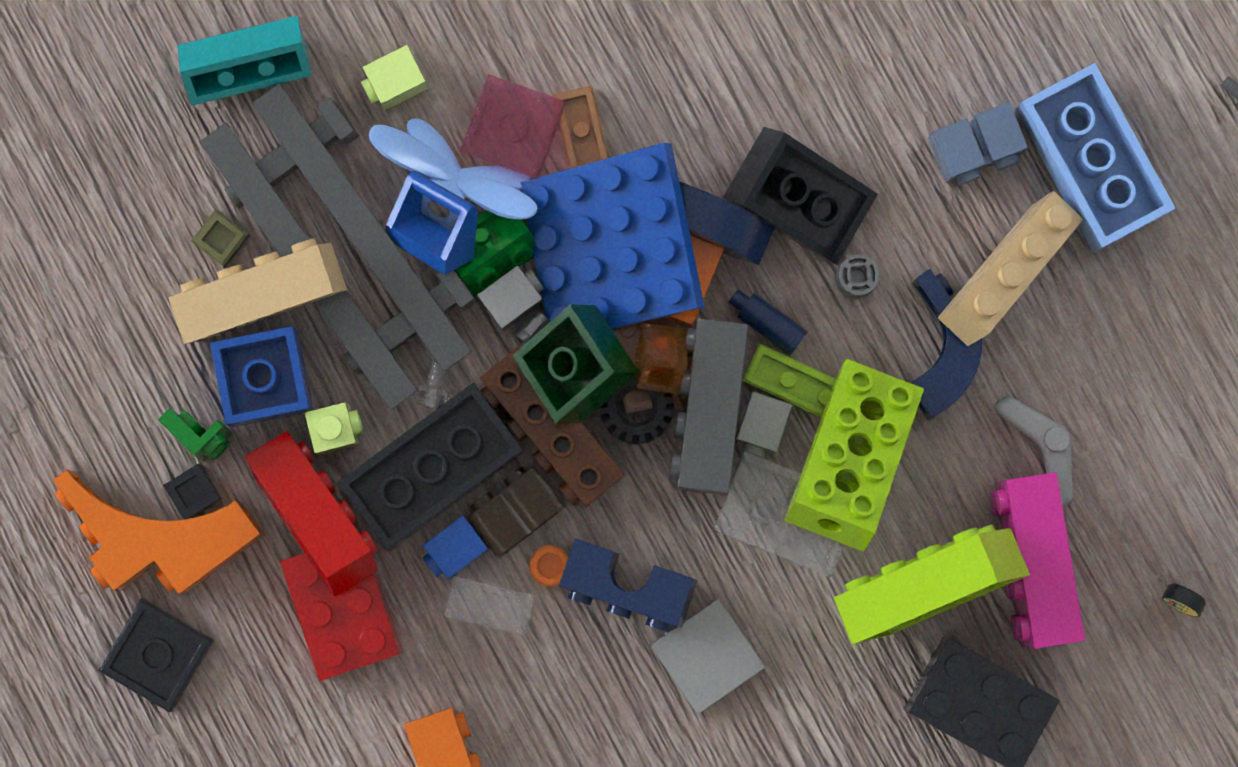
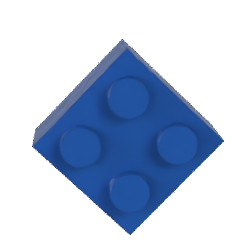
(261, 376)

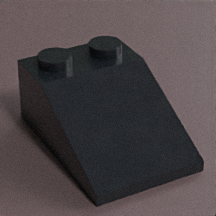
(800, 194)

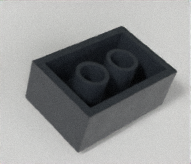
(981, 704)

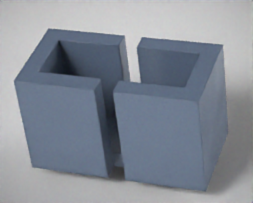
(996, 135)

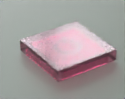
(513, 126)

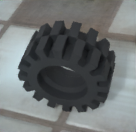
(637, 432)

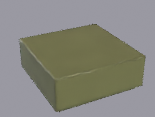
(220, 238)

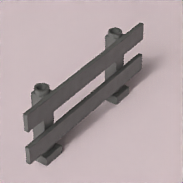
(305, 148)

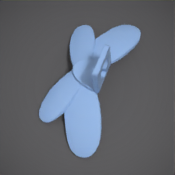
(429, 154)

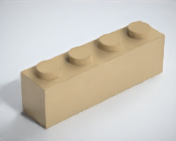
(1010, 268)
(257, 292)

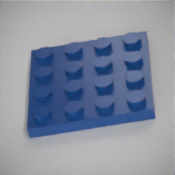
(615, 238)

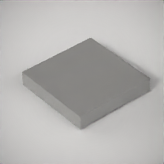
(707, 656)

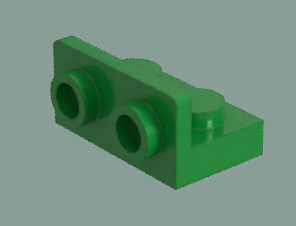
(498, 249)
(195, 437)

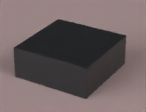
(192, 492)

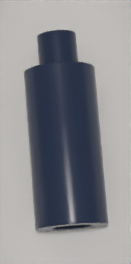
(768, 321)

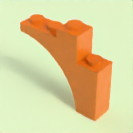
(132, 545)

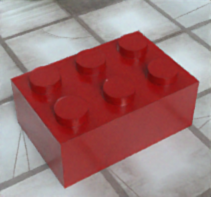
(341, 629)

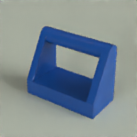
(424, 237)

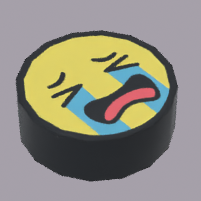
(1184, 600)

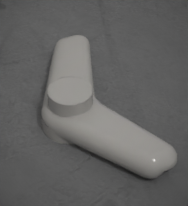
(1050, 437)

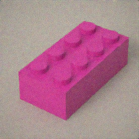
(1047, 598)

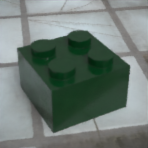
(575, 363)

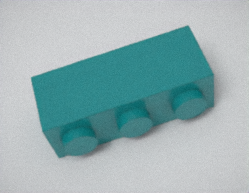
(244, 60)

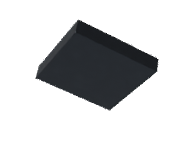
(156, 655)

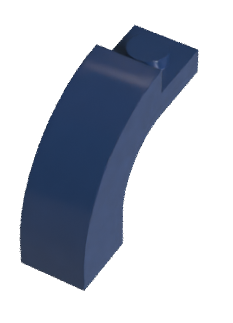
(725, 225)
(956, 362)

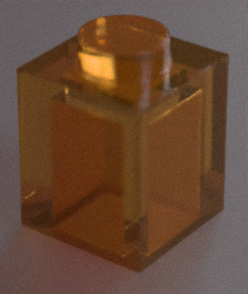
(661, 358)

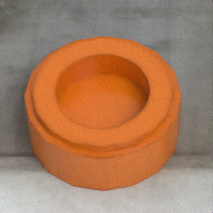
(548, 565)

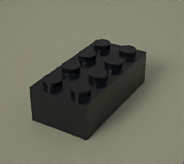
(430, 467)

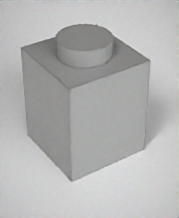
(512, 297)
(763, 425)

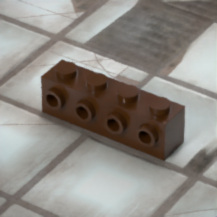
(560, 446)

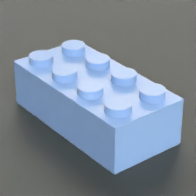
(1094, 157)

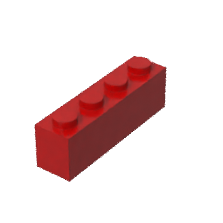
(312, 513)

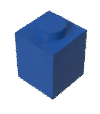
(454, 548)

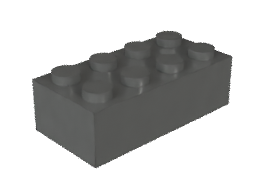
(711, 407)

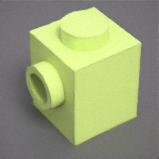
(334, 428)

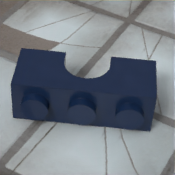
(592, 575)

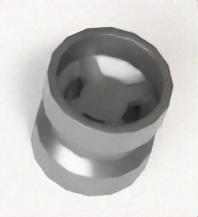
(853, 282)

